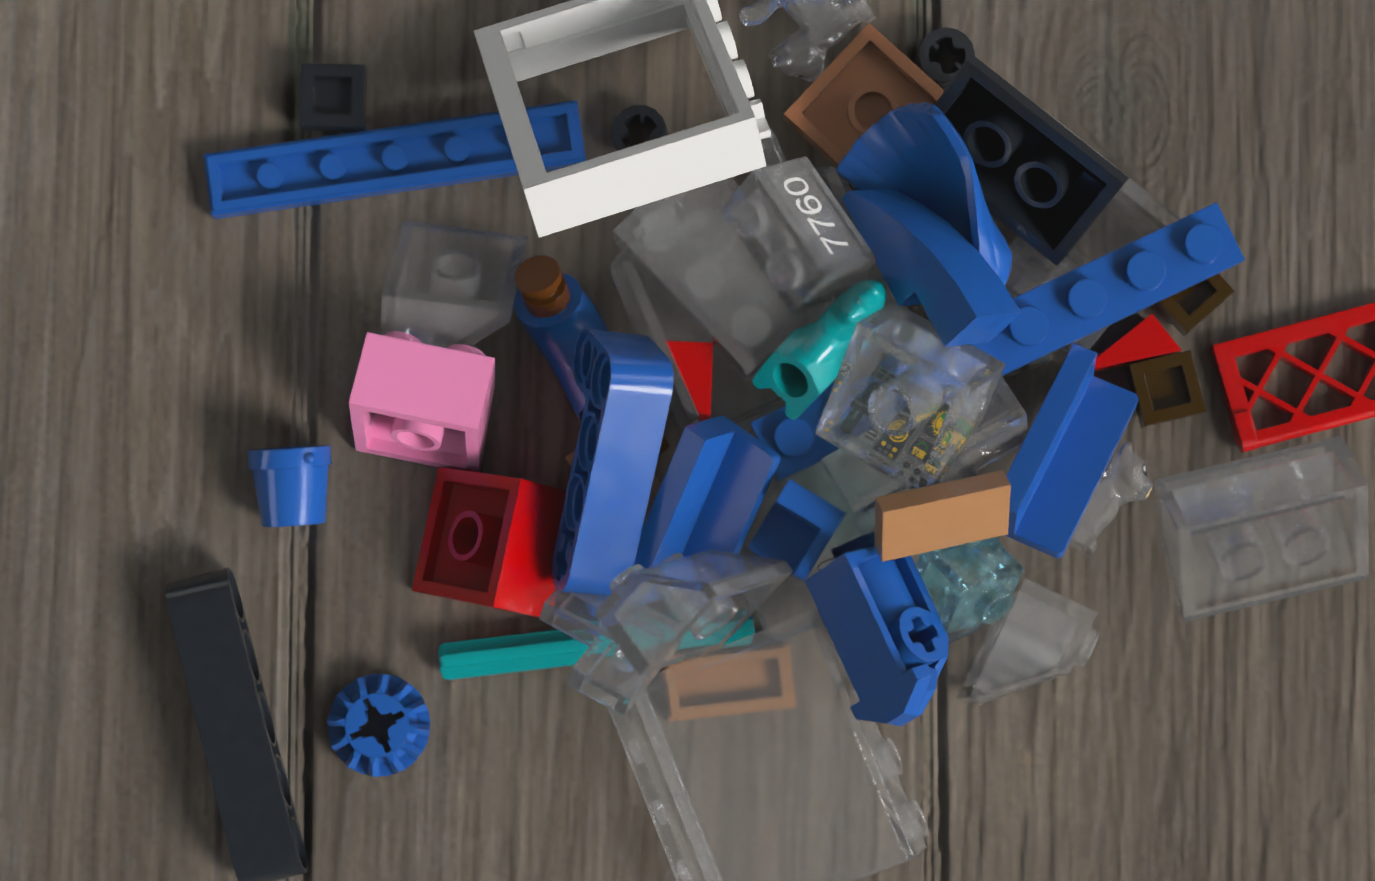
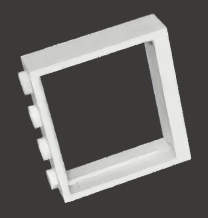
(642, 172)

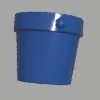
(291, 484)

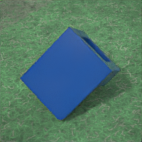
(796, 529)

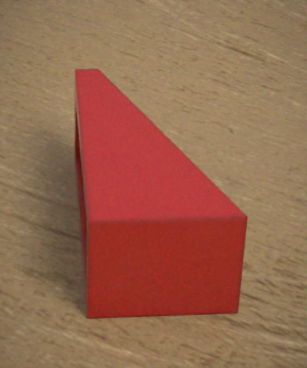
(1142, 343)
(696, 365)

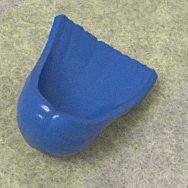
(928, 161)

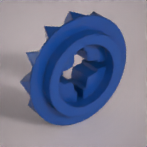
(406, 737)

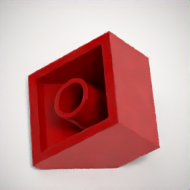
(490, 541)

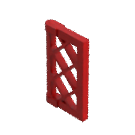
(1274, 343)

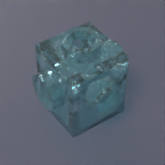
(970, 582)

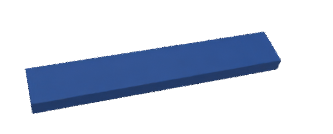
(384, 161)

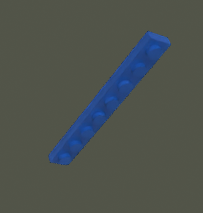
(1056, 315)

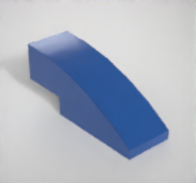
(932, 267)

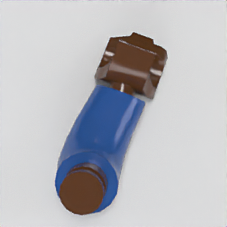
(553, 315)

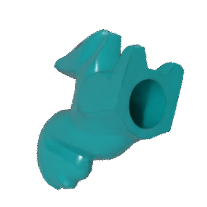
(814, 353)

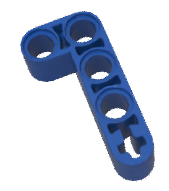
(614, 457)

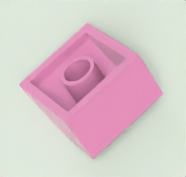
(422, 401)

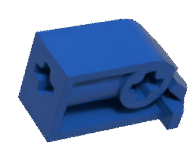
(882, 633)

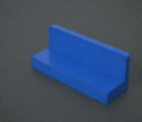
(1066, 454)
(708, 492)

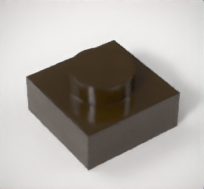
(1194, 304)
(1166, 389)

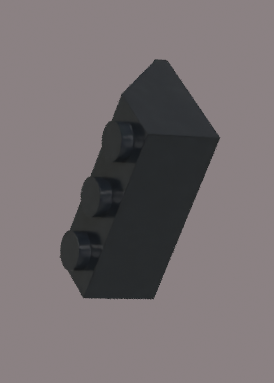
(1027, 163)

